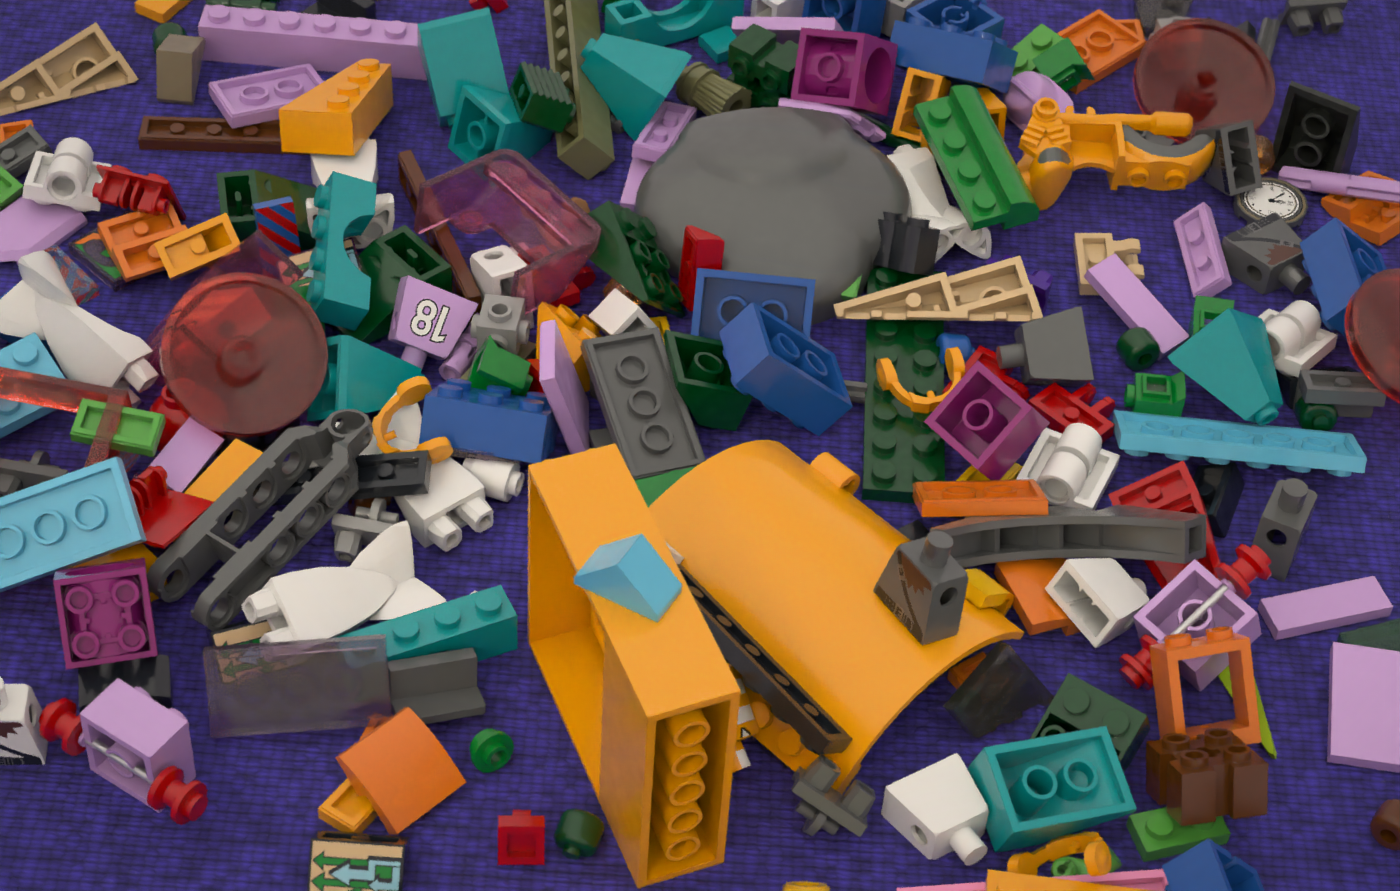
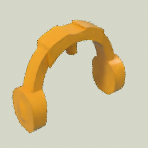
(888, 380)
(408, 393)
(1096, 854)

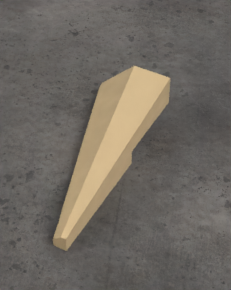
(70, 70)
(980, 294)

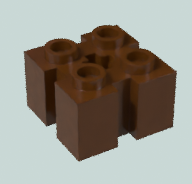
(1206, 777)

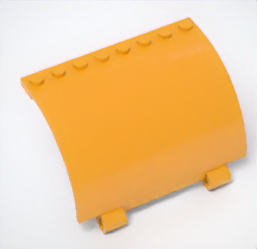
(799, 573)

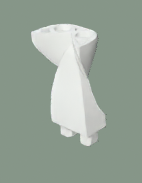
(361, 166)
(931, 203)
(80, 342)
(453, 495)
(340, 599)

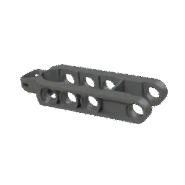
(253, 564)

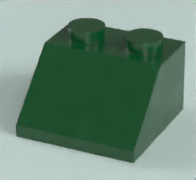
(704, 380)

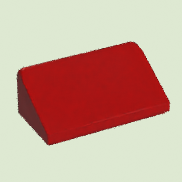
(699, 250)

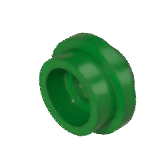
(491, 750)

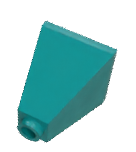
(632, 77)
(490, 122)
(1234, 364)
(358, 378)

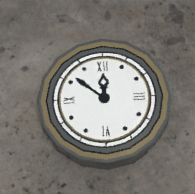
(1273, 197)

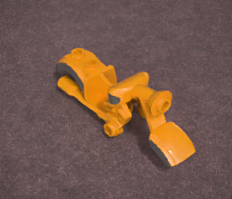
(1068, 141)

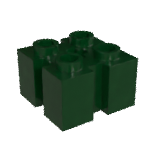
(762, 65)

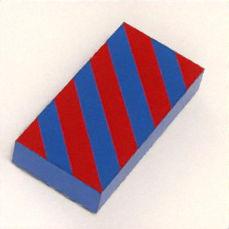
(278, 222)

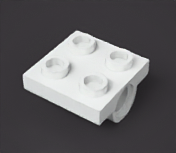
(64, 176)
(1297, 337)
(1071, 466)

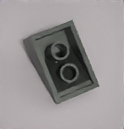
(1316, 131)

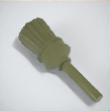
(710, 92)

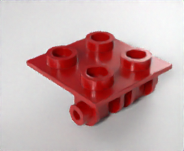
(139, 192)
(164, 511)

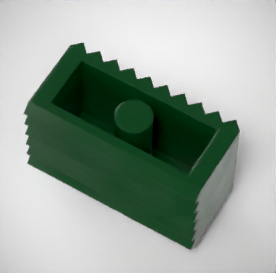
(541, 98)

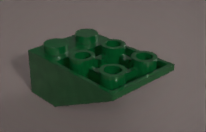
(243, 188)
(633, 258)
(385, 262)
(1084, 707)

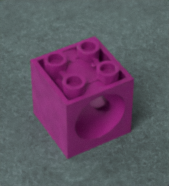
(844, 70)
(105, 613)

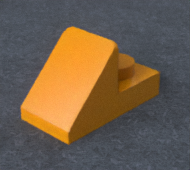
(197, 246)

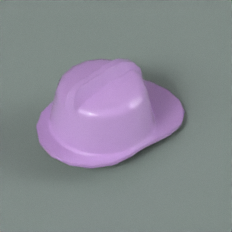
(1026, 90)

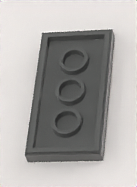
(642, 403)

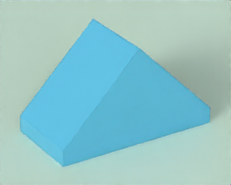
(631, 576)

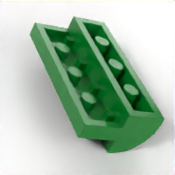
(975, 160)

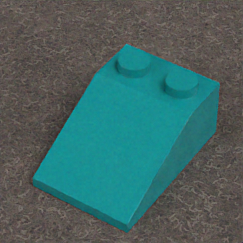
(1050, 787)

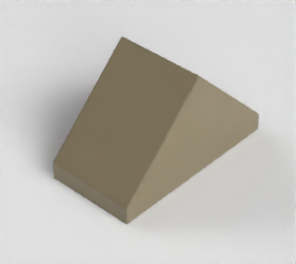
(179, 68)

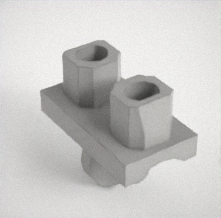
(360, 530)

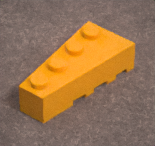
(339, 111)

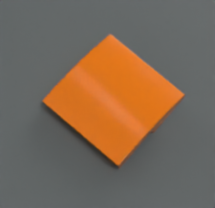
(1368, 218)
(132, 239)
(1031, 601)
(401, 770)

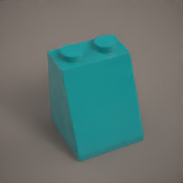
(460, 53)

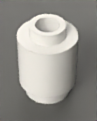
(500, 478)

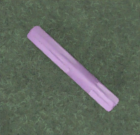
(1342, 184)

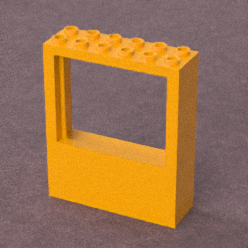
(637, 695)

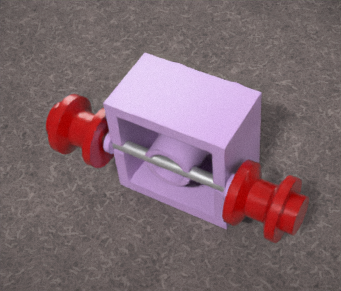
(1190, 606)
(133, 747)

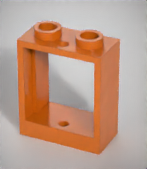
(1168, 686)

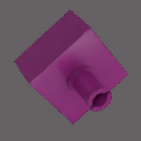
(986, 422)

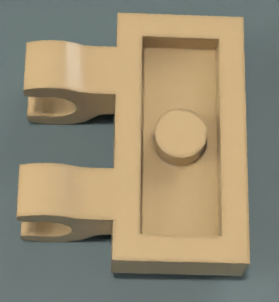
(1095, 247)

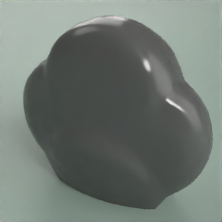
(782, 191)

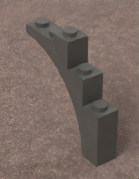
(1079, 533)

